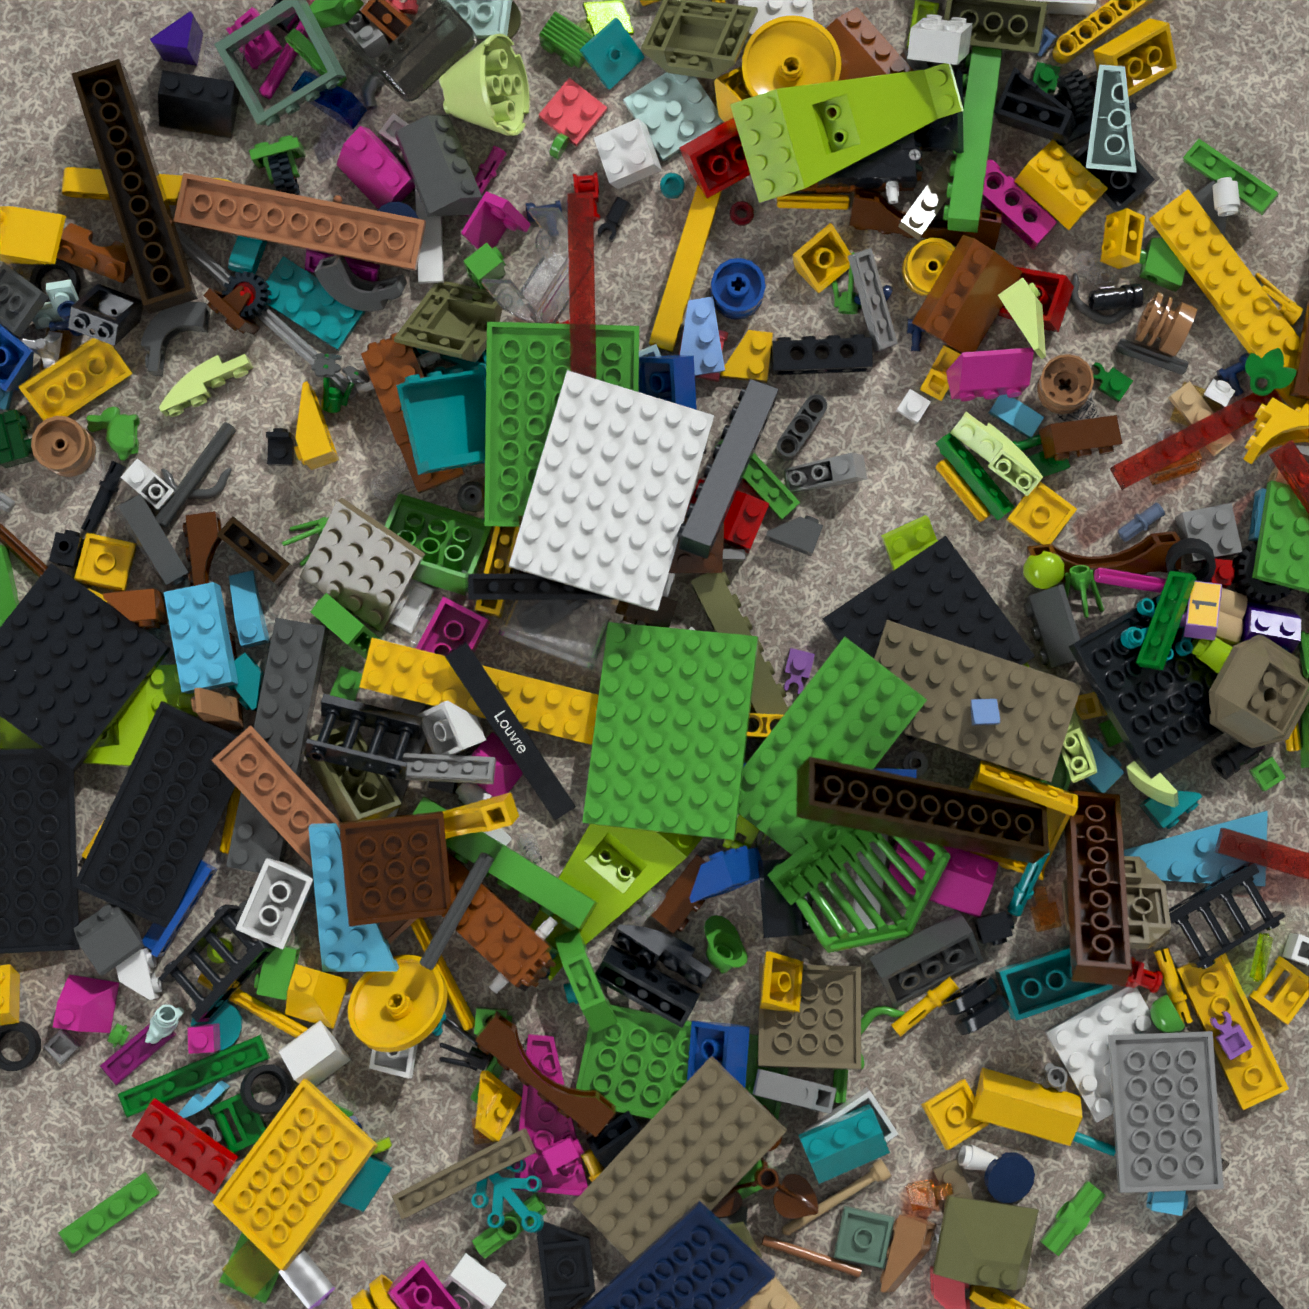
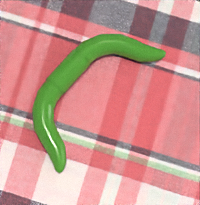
(874, 1012)

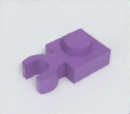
(798, 665)
(1232, 1038)

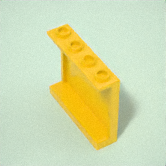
(1006, 783)

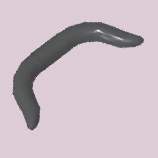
(1094, 315)
(201, 493)

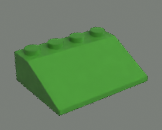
(448, 538)

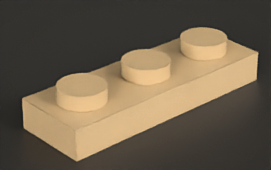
(1194, 409)

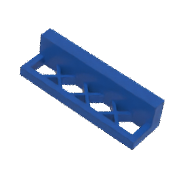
(160, 938)

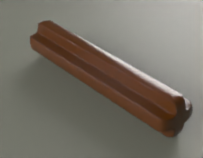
(21, 552)

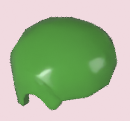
(1166, 1016)

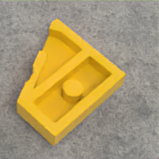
(750, 358)
(494, 1106)

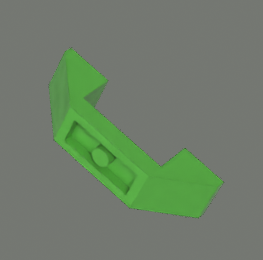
(584, 980)

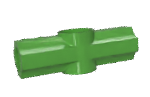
(1072, 1218)
(494, 1238)

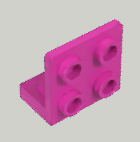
(491, 220)

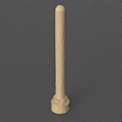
(877, 1173)

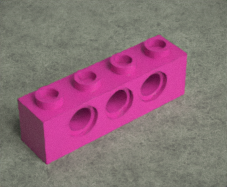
(1012, 216)

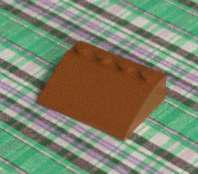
(864, 48)
(966, 295)

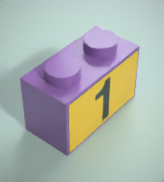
(1202, 611)

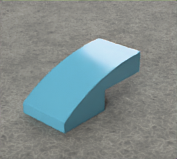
(198, 1103)

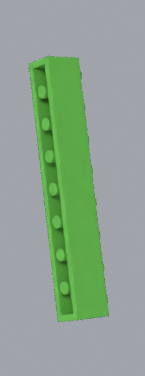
(978, 115)
(520, 873)

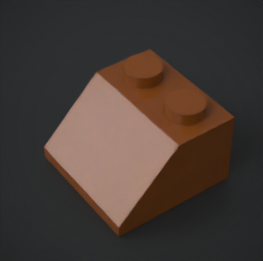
(140, 606)

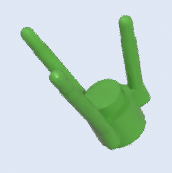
(846, 302)
(319, 525)
(1080, 578)

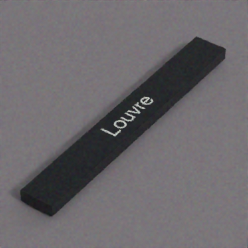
(510, 730)

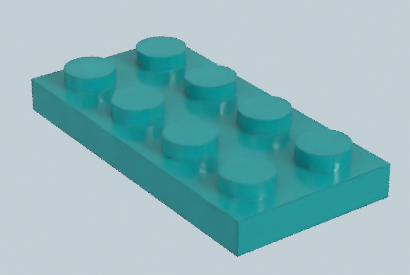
(309, 305)

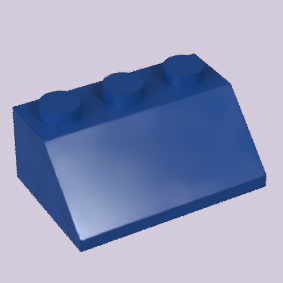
(15, 361)
(669, 378)
(726, 873)
(724, 1042)

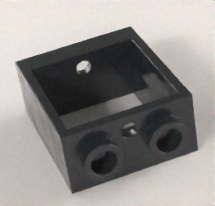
(110, 302)

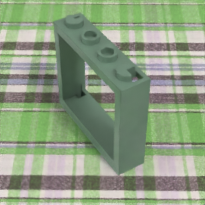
(257, 27)

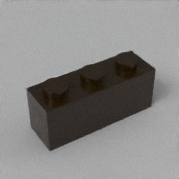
(255, 551)

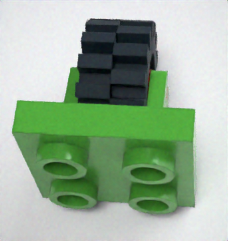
(280, 162)

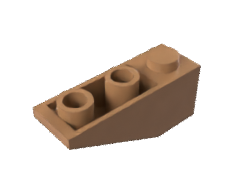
(218, 709)
(909, 1245)

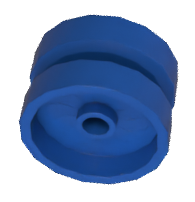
(737, 274)

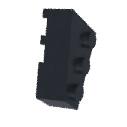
(1033, 110)

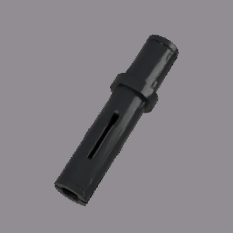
(103, 497)

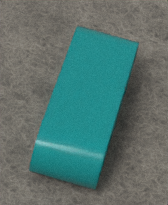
(246, 254)

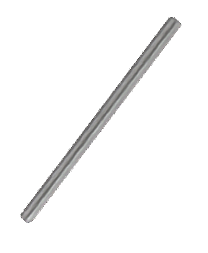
(268, 317)

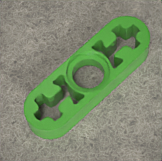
(307, 52)

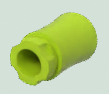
(1211, 652)

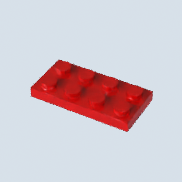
(184, 1146)

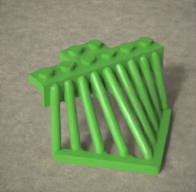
(826, 853)

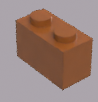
(386, 17)

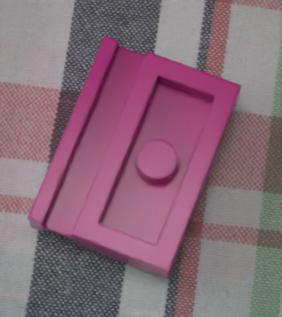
(260, 48)

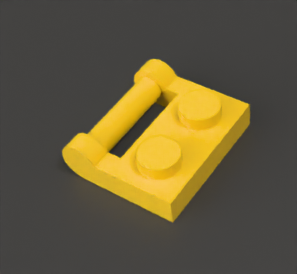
(1289, 996)

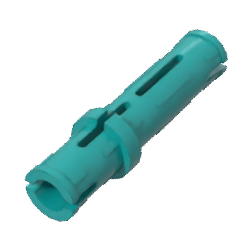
(1024, 889)

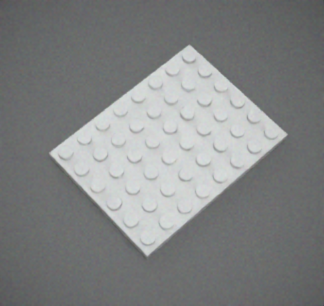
(611, 491)

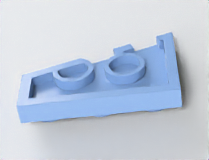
(702, 337)

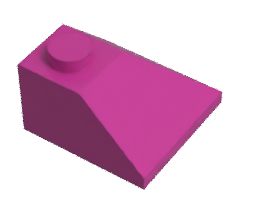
(506, 769)
(86, 1005)

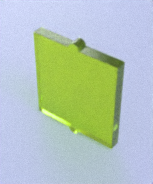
(602, 12)
(1261, 957)

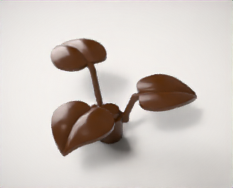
(791, 1201)

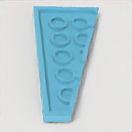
(1192, 855)
(342, 947)

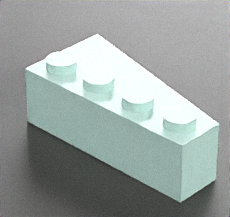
(1111, 128)

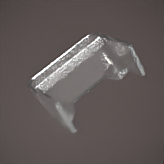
(547, 287)

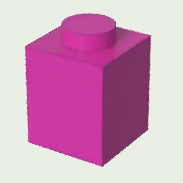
(203, 1038)

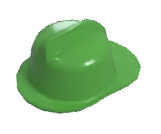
(724, 944)

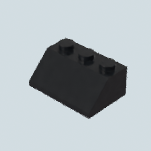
(197, 104)
(1122, 186)
(778, 915)

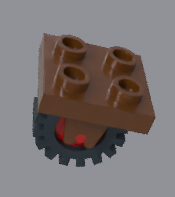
(241, 302)

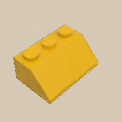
(1144, 52)

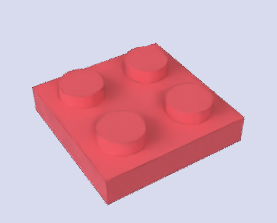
(573, 112)

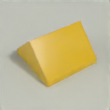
(822, 259)
(781, 983)

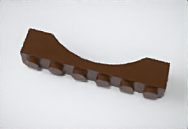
(874, 212)
(203, 543)
(1139, 559)
(586, 1107)

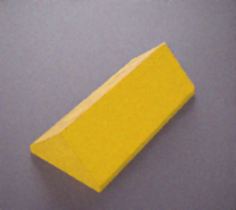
(1027, 1107)

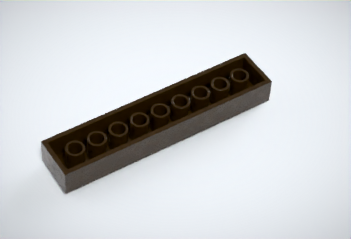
(134, 186)
(921, 810)

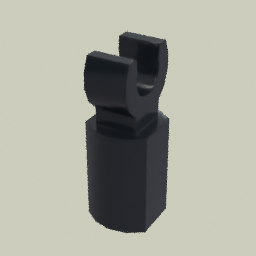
(614, 217)

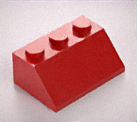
(716, 158)

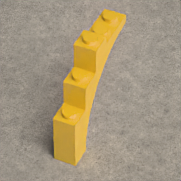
(1277, 426)

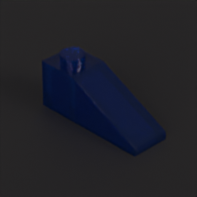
(336, 103)

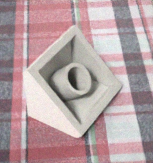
(314, 1055)
(396, 1063)

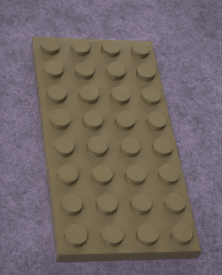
(1031, 703)
(683, 1155)

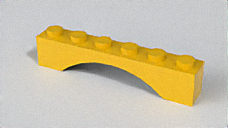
(481, 816)

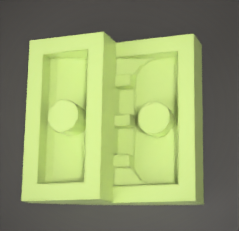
(1155, 788)

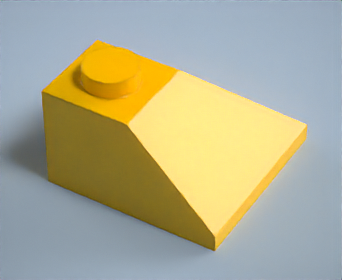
(729, 90)
(315, 995)

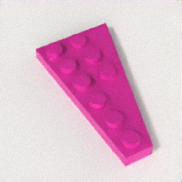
(547, 1125)

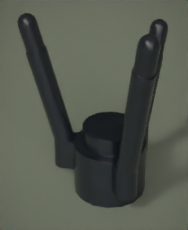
(475, 1058)

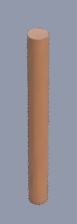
(811, 1256)

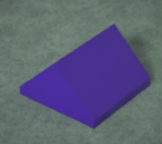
(180, 41)

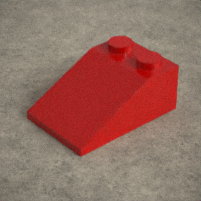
(1054, 296)
(741, 520)

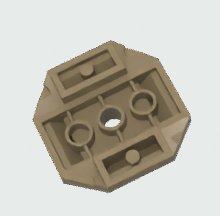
(1239, 689)
(1145, 904)

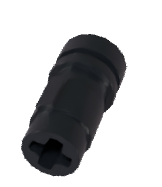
(1113, 298)
(1231, 760)

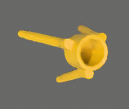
(1287, 307)

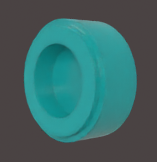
(672, 185)

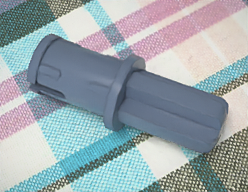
(1141, 522)

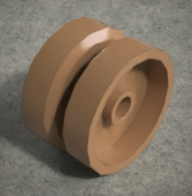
(63, 446)

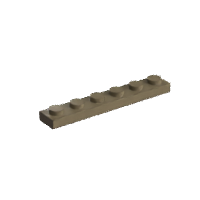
(464, 1174)

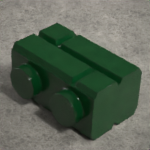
(14, 439)

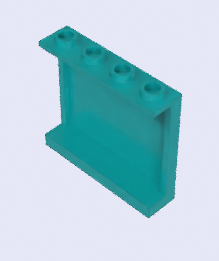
(445, 418)

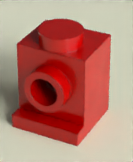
(1224, 572)

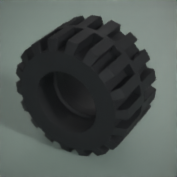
(1253, 587)

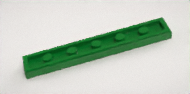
(194, 1075)

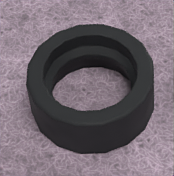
(41, 269)
(1192, 545)
(34, 1046)
(279, 1074)

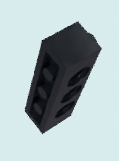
(785, 365)
(647, 986)

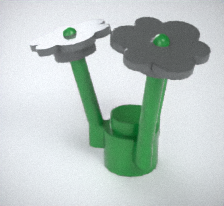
(326, 367)

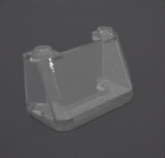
(559, 629)

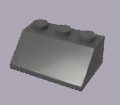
(1052, 626)

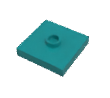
(612, 53)

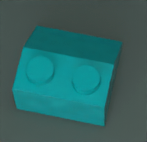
(365, 1184)

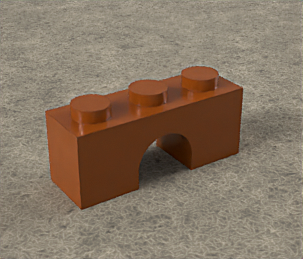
(107, 261)

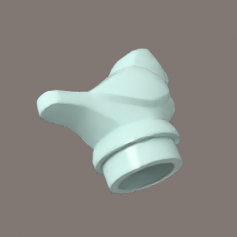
(163, 1023)

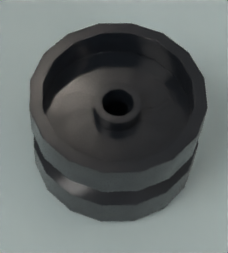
(976, 1005)

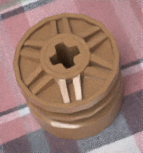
(1165, 323)
(1058, 372)

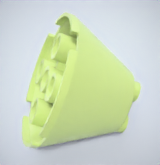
(488, 87)

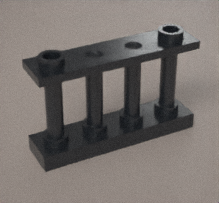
(370, 716)
(1222, 889)
(239, 969)

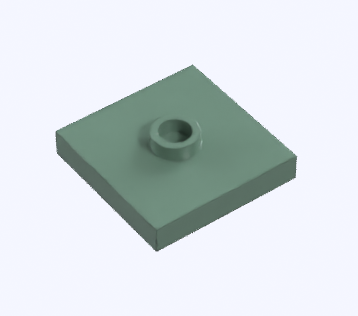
(863, 1237)

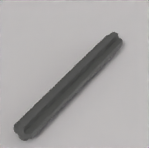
(195, 474)
(456, 911)

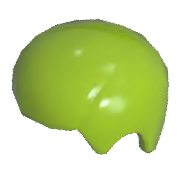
(1044, 570)

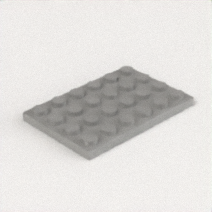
(1165, 1112)

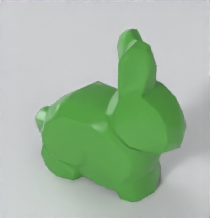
(121, 430)

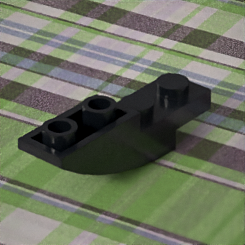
(656, 946)

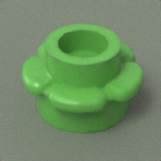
(118, 1035)

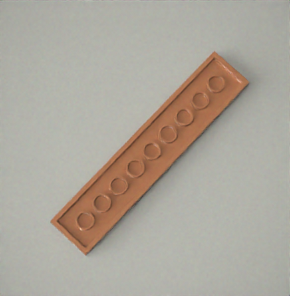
(300, 221)
(281, 798)

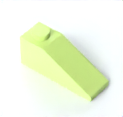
(1027, 312)

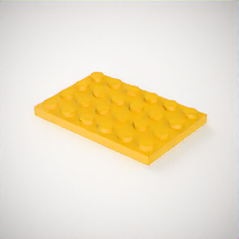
(294, 1174)

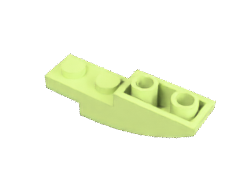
(194, 386)
(1000, 451)
(1078, 751)

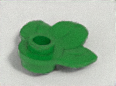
(1270, 368)

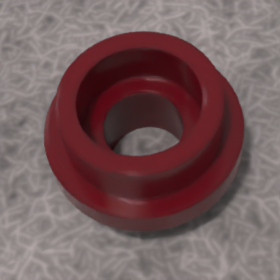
(744, 206)

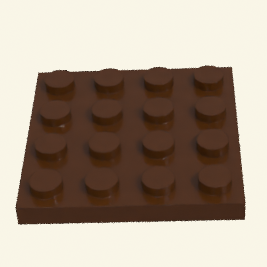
(395, 868)

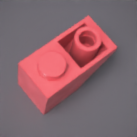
(949, 1292)

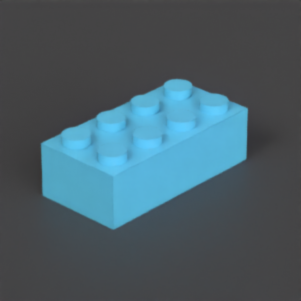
(200, 637)

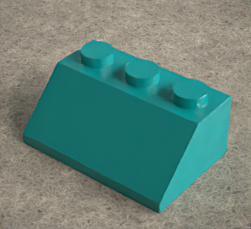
(844, 1143)

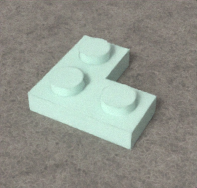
(58, 293)

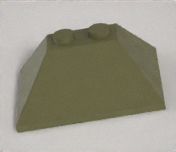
(698, 36)
(451, 321)
(985, 1243)

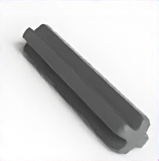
(1152, 356)

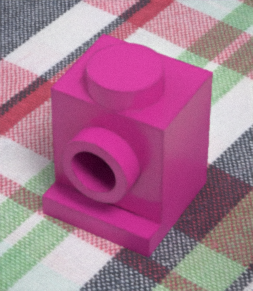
(562, 1153)

